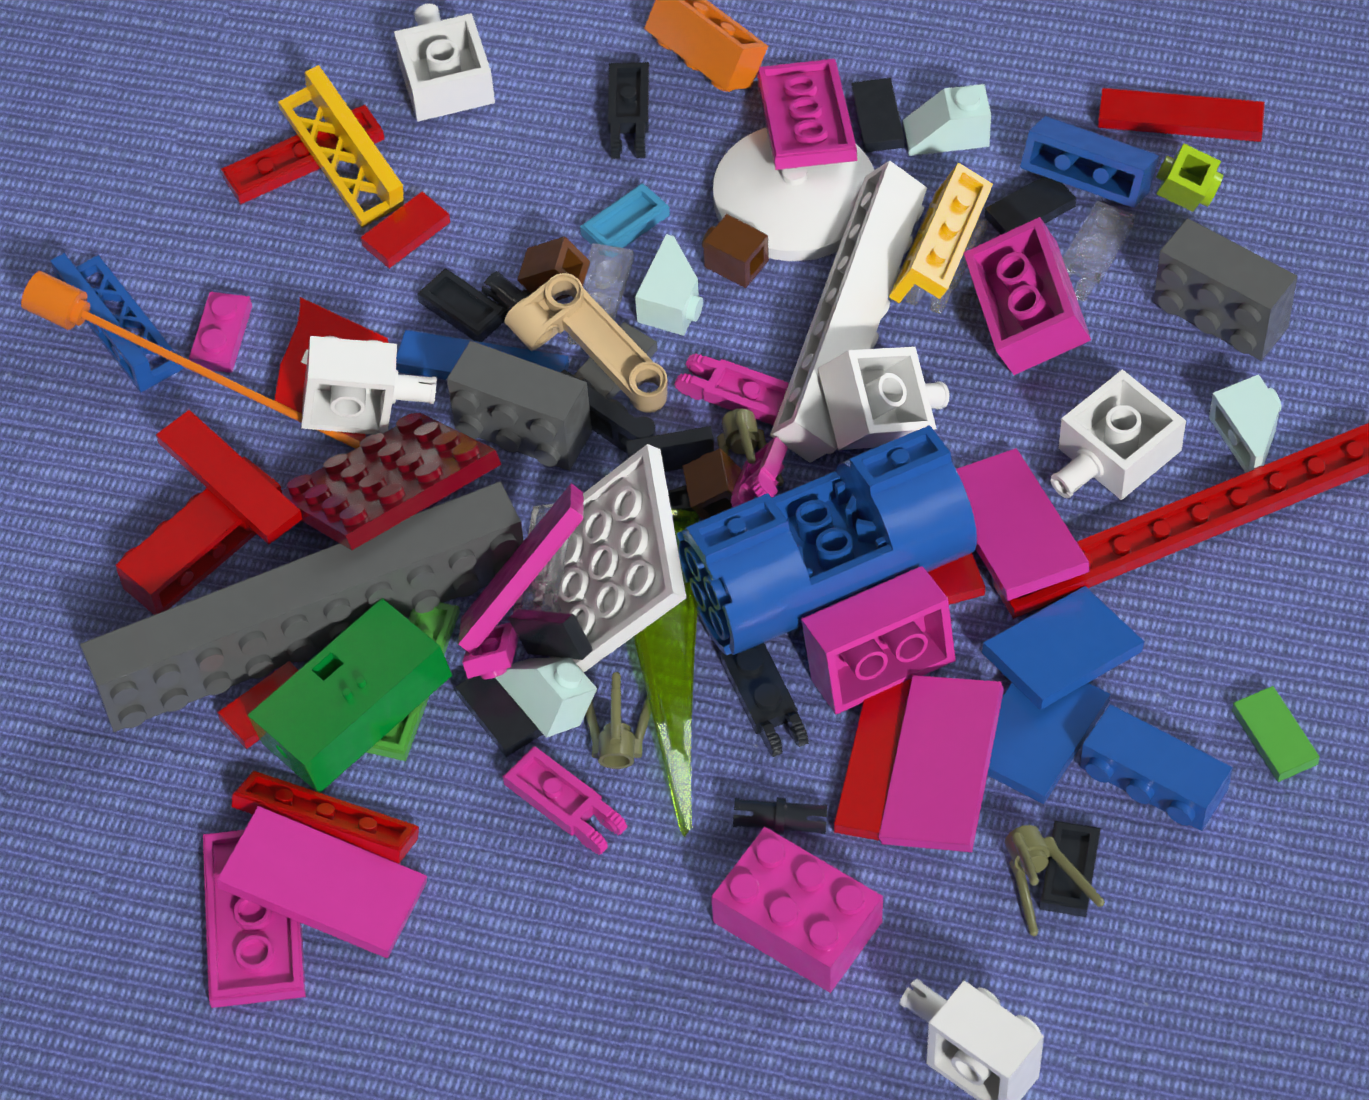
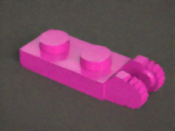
(733, 387)
(760, 476)
(562, 798)

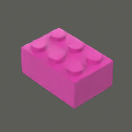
(1027, 296)
(879, 639)
(797, 909)

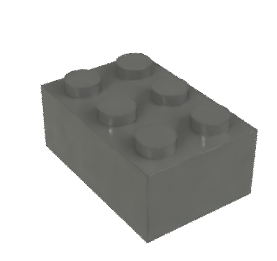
(1224, 289)
(520, 405)

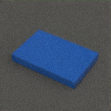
(1062, 647)
(1038, 745)

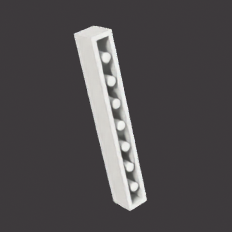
(850, 302)

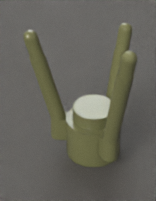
(742, 435)
(616, 743)
(1030, 856)

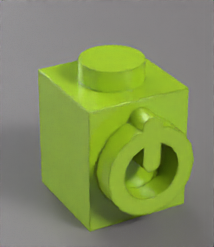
(1189, 178)

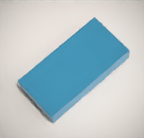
(626, 218)

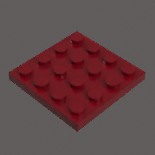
(388, 479)

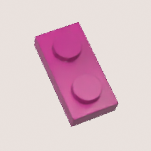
(221, 331)
(493, 654)

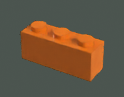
(708, 41)

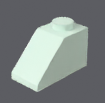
(950, 122)
(669, 291)
(1246, 420)
(550, 692)

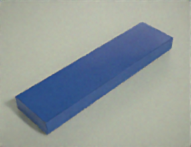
(437, 355)

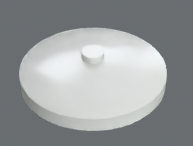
(796, 207)

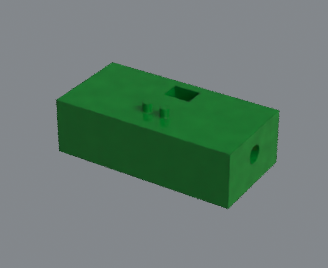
(350, 695)

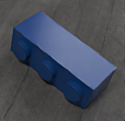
(1089, 161)
(1155, 768)

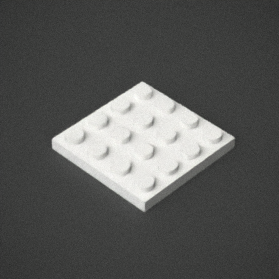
(622, 557)

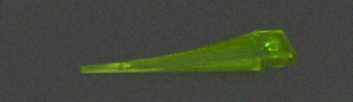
(667, 668)

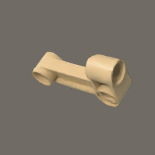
(541, 318)

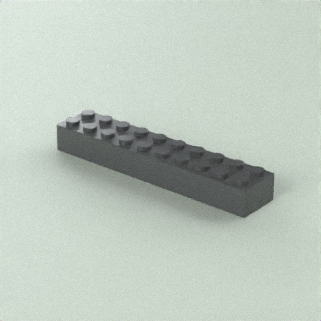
(299, 607)

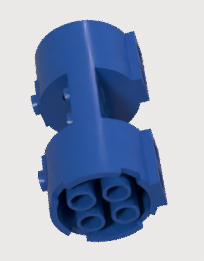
(826, 540)

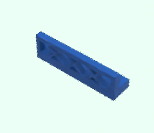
(126, 353)

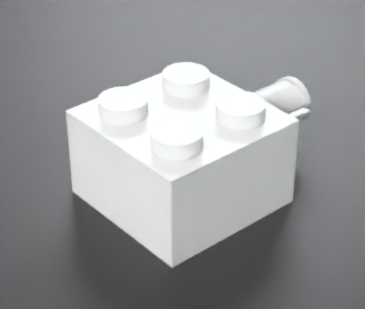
(443, 64)
(355, 384)
(878, 396)
(1117, 438)
(978, 1041)

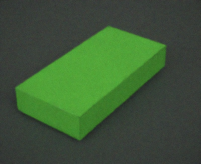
(1275, 733)

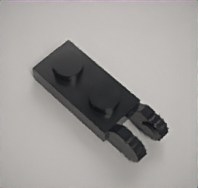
(628, 105)
(764, 696)

